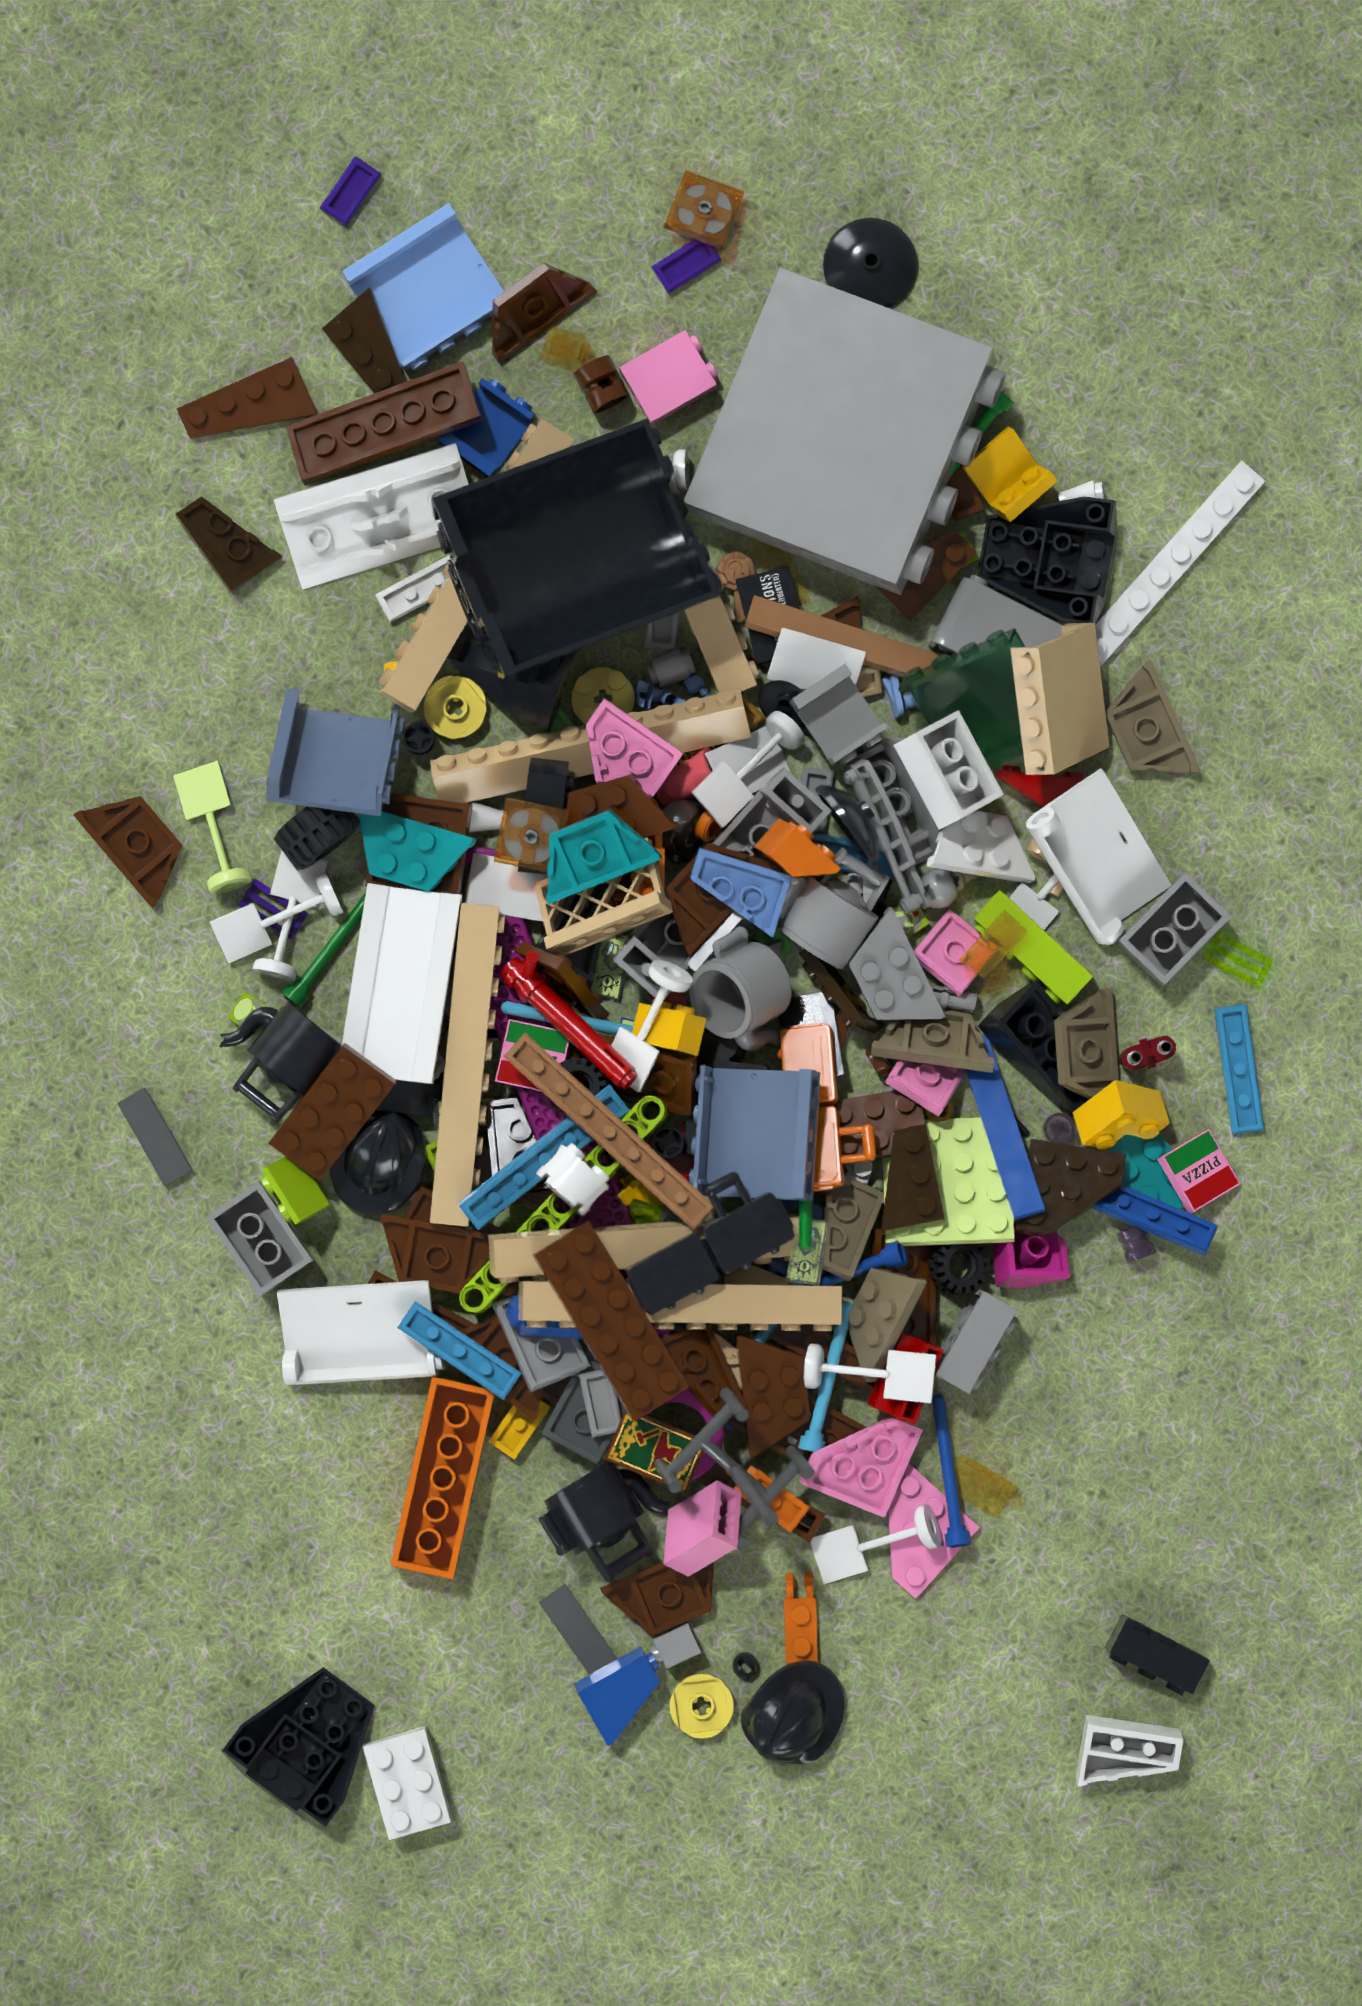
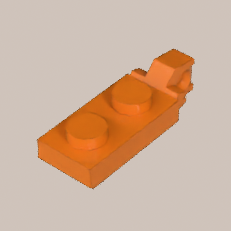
(785, 1505)

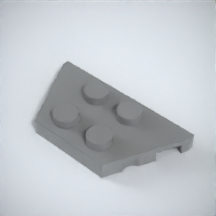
(892, 974)

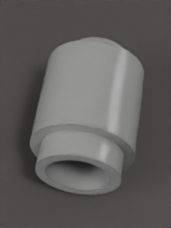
(670, 667)

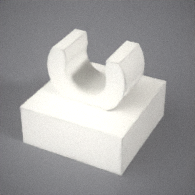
(862, 885)

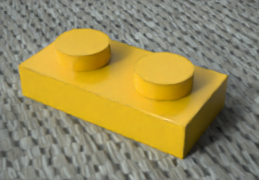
(516, 1430)

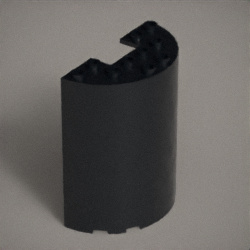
(572, 549)

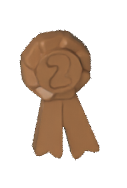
(731, 567)

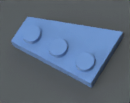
(743, 886)

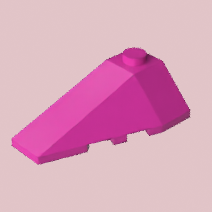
(1030, 1260)

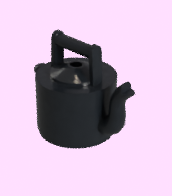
(288, 1052)
(599, 1513)

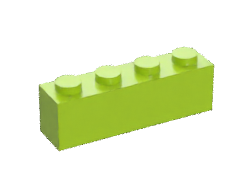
(1038, 951)

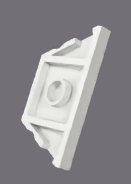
(983, 847)

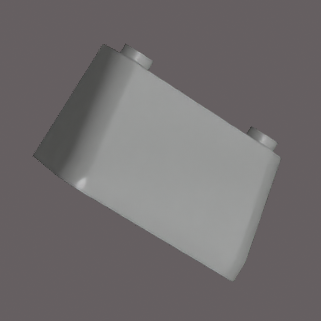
(981, 611)

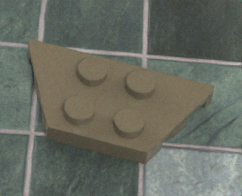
(1149, 728)
(936, 1042)
(1087, 1045)
(881, 1315)

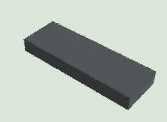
(154, 1136)
(577, 1629)

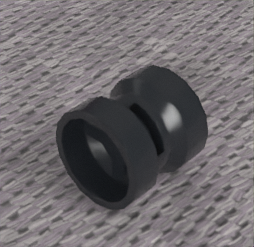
(414, 736)
(668, 1142)

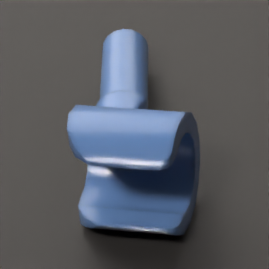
(695, 684)

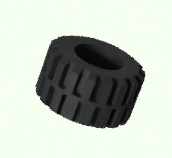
(314, 834)

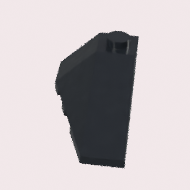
(1025, 1035)

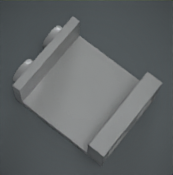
(838, 716)

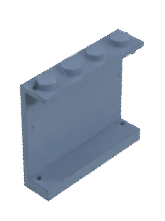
(333, 759)
(756, 1127)

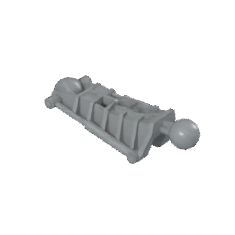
(903, 850)

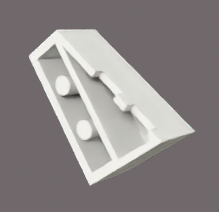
(1126, 1749)

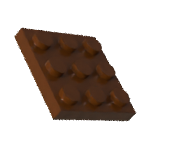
(438, 813)

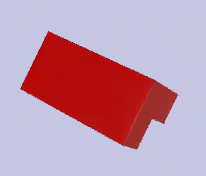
(903, 1409)

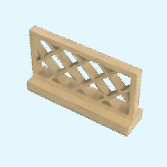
(603, 923)

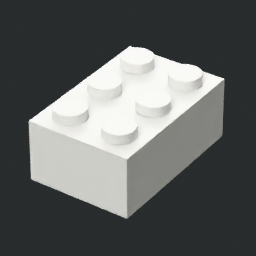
(948, 770)
(407, 1782)

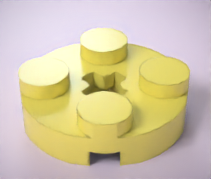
(596, 680)
(455, 689)
(716, 1716)

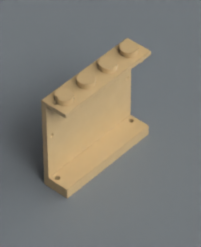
(1060, 700)

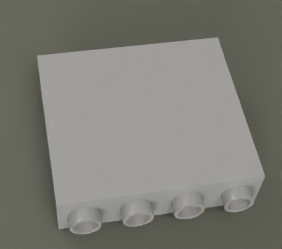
(844, 432)

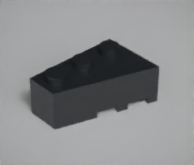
(547, 785)
(584, 959)
(1156, 1655)

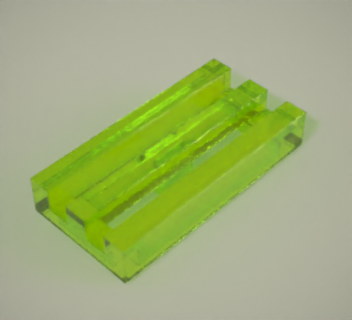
(1223, 966)

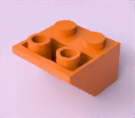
(793, 851)

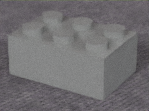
(1173, 929)
(260, 1239)
(975, 1340)

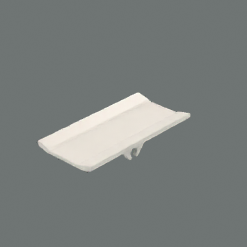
(368, 516)
(402, 979)

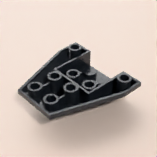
(1054, 556)
(526, 695)
(305, 1745)

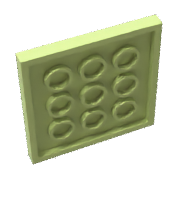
(968, 1189)

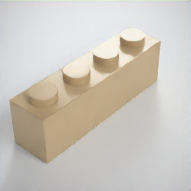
(721, 646)

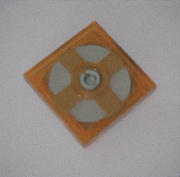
(704, 209)
(526, 832)

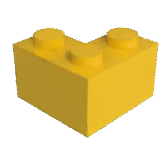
(672, 1029)
(1120, 1111)

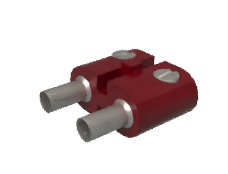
(1148, 1053)

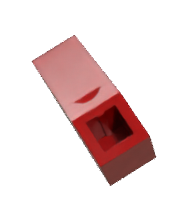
(1037, 788)

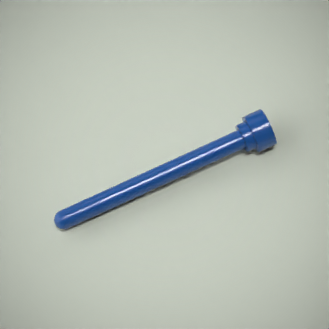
(891, 1255)
(956, 1533)

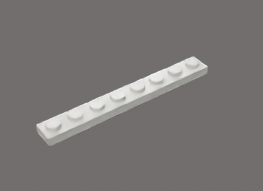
(1175, 558)

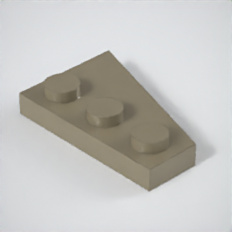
(850, 1216)

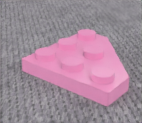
(627, 747)
(865, 1465)
(911, 1561)

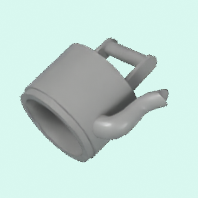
(830, 914)
(742, 989)

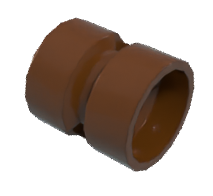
(594, 375)

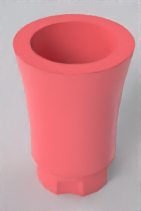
(685, 778)

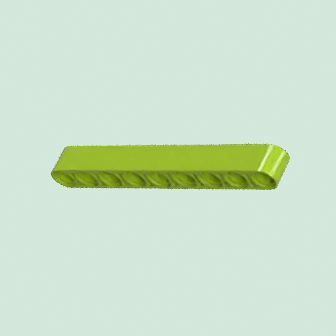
(549, 1212)

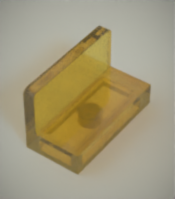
(994, 944)
(982, 1486)

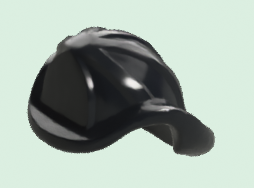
(380, 1164)
(795, 1713)

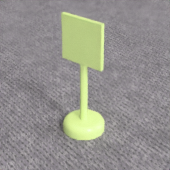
(202, 793)

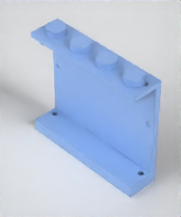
(427, 287)

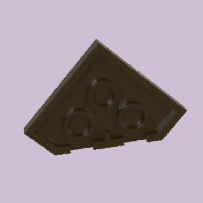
(1069, 1183)

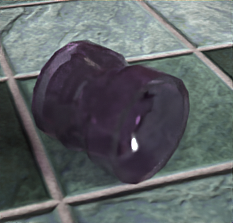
(1135, 1244)

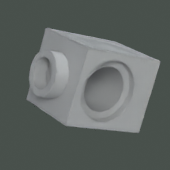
(675, 1645)

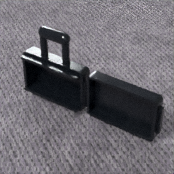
(728, 1242)

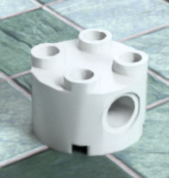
(573, 1178)

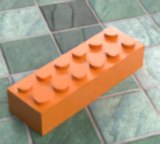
(443, 1477)

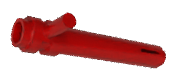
(533, 989)

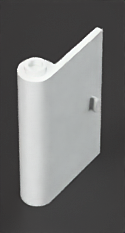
(1085, 848)
(349, 1341)

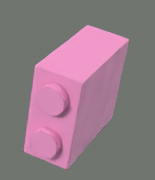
(669, 377)
(702, 1528)

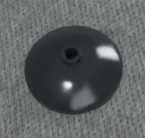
(895, 267)
(853, 820)

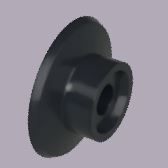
(776, 697)

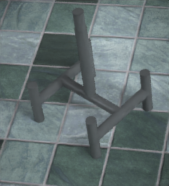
(752, 1489)

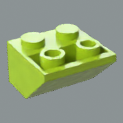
(296, 1190)

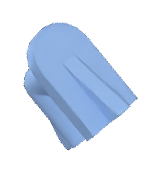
(651, 694)
(896, 700)

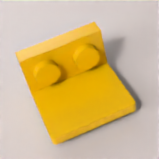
(1008, 475)

